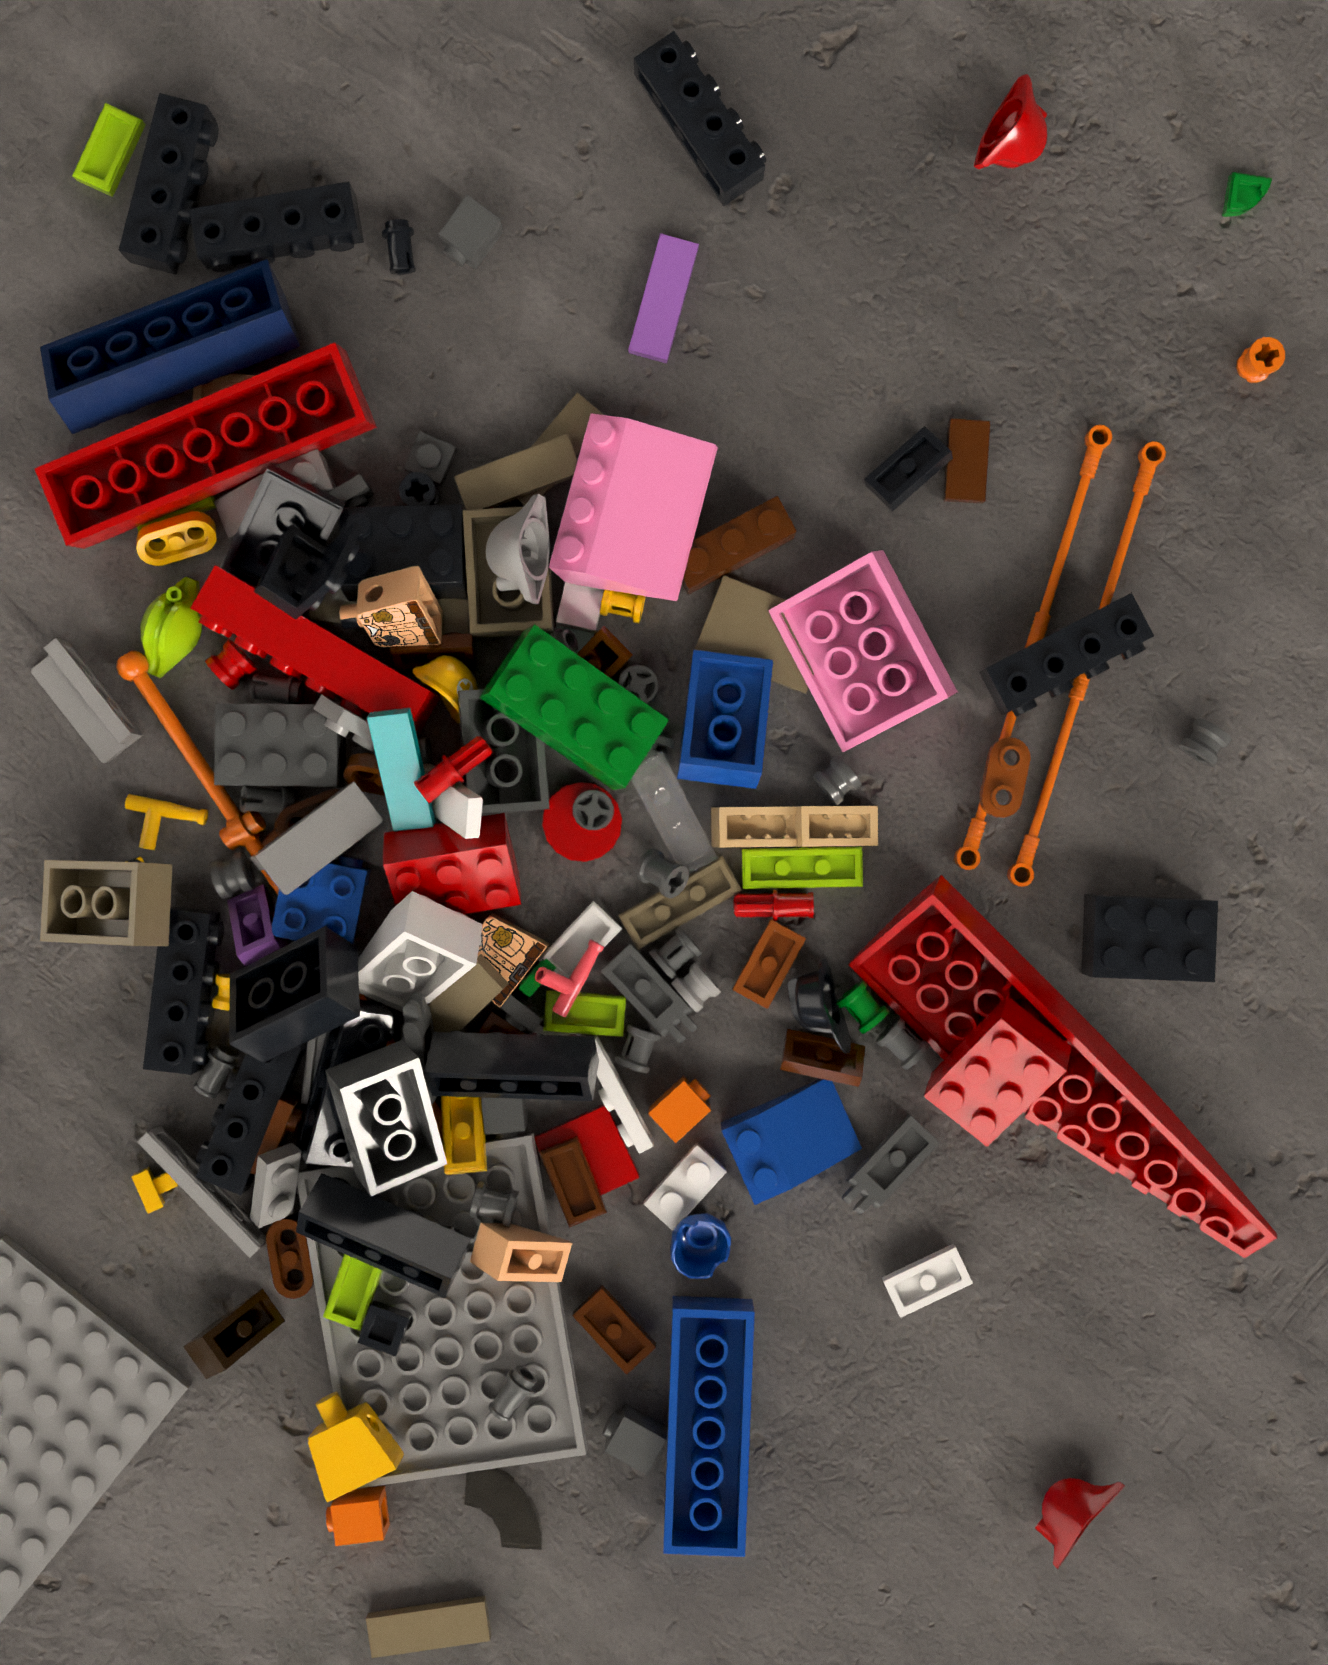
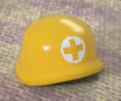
(447, 677)

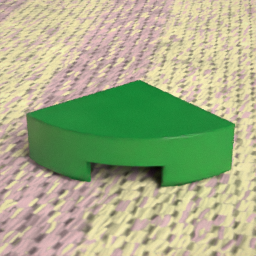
(1244, 193)
(529, 985)

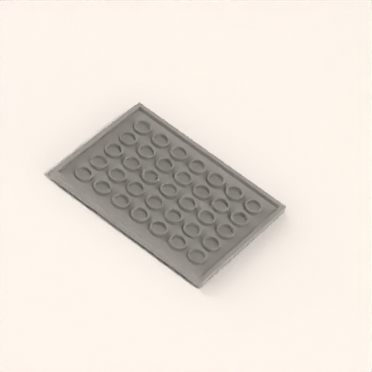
(463, 1344)
(71, 1412)

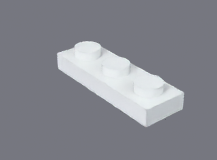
(617, 1097)

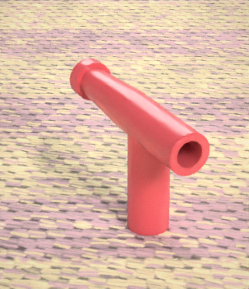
(569, 986)

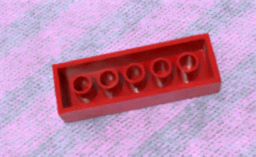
(307, 649)

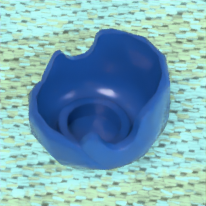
(699, 1245)

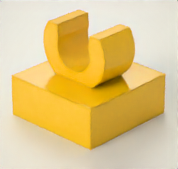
(151, 1188)

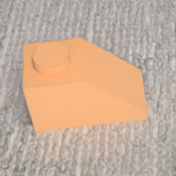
(519, 1253)

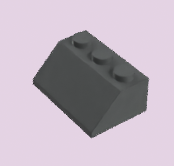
(515, 771)

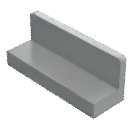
(85, 701)
(317, 838)

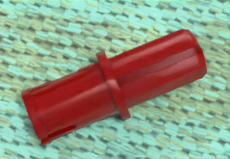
(452, 769)
(774, 905)

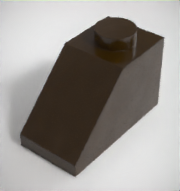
(234, 1334)

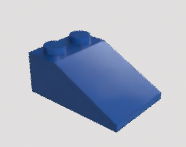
(725, 719)
(790, 1139)

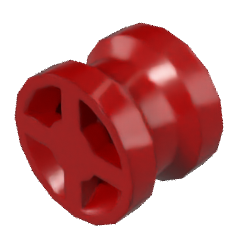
(230, 664)

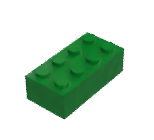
(574, 708)

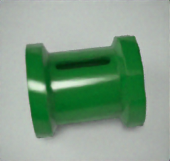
(862, 1007)

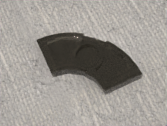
(507, 1505)

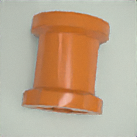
(1265, 349)

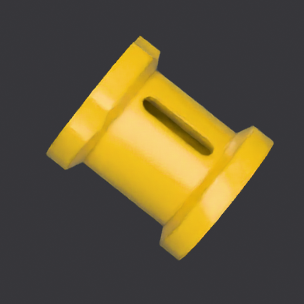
(622, 604)

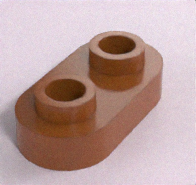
(1002, 776)

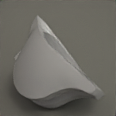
(521, 550)

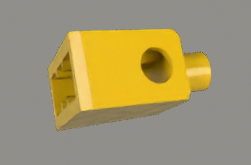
(350, 1447)

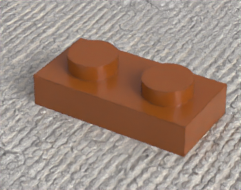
(768, 963)

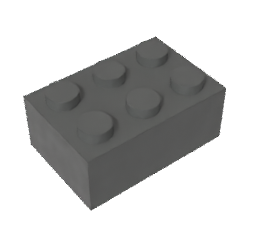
(276, 747)
(386, 1117)

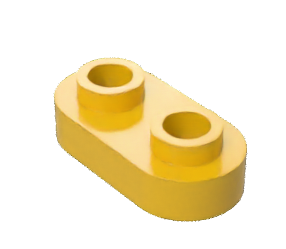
(178, 540)

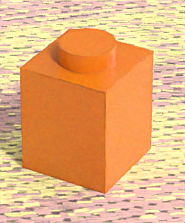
(681, 1107)
(359, 1516)

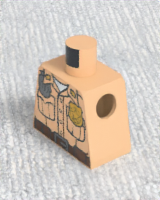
(396, 610)
(509, 951)

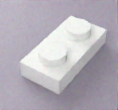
(685, 1186)
(927, 1280)

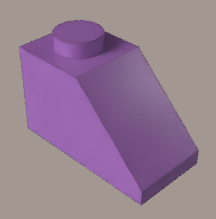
(252, 923)

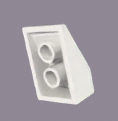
(417, 950)

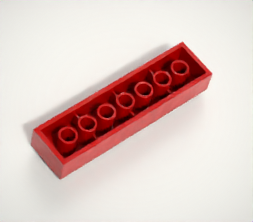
(205, 447)

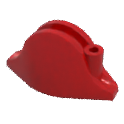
(1015, 131)
(1069, 1510)

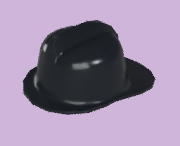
(815, 1005)

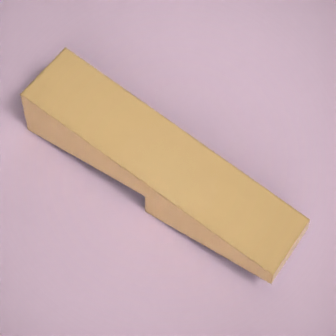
(794, 826)

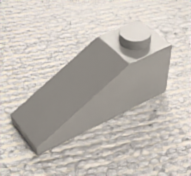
(308, 467)

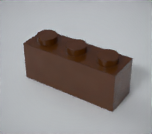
(737, 544)

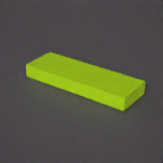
(802, 867)

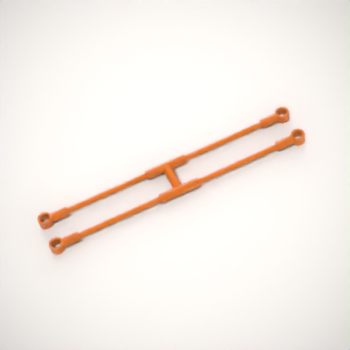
(1038, 632)

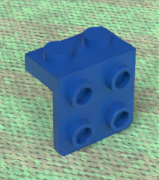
(325, 899)

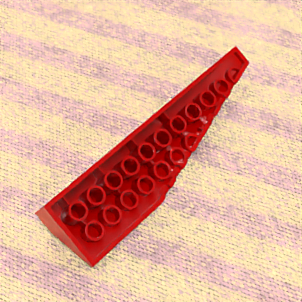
(952, 968)

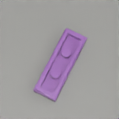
(663, 298)

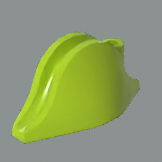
(171, 627)

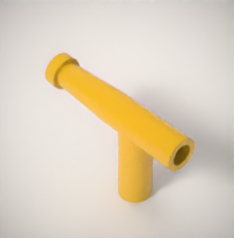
(154, 810)

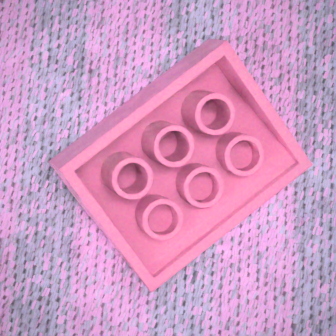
(632, 508)
(864, 650)

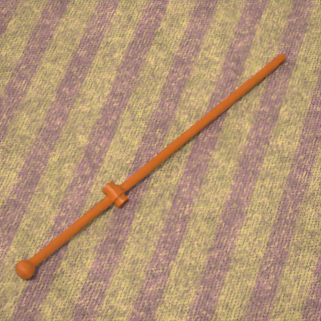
(241, 828)

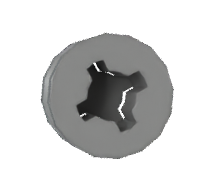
(696, 987)

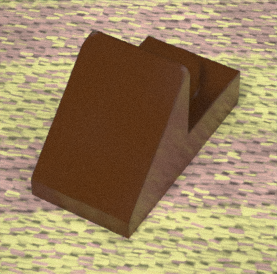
(605, 652)

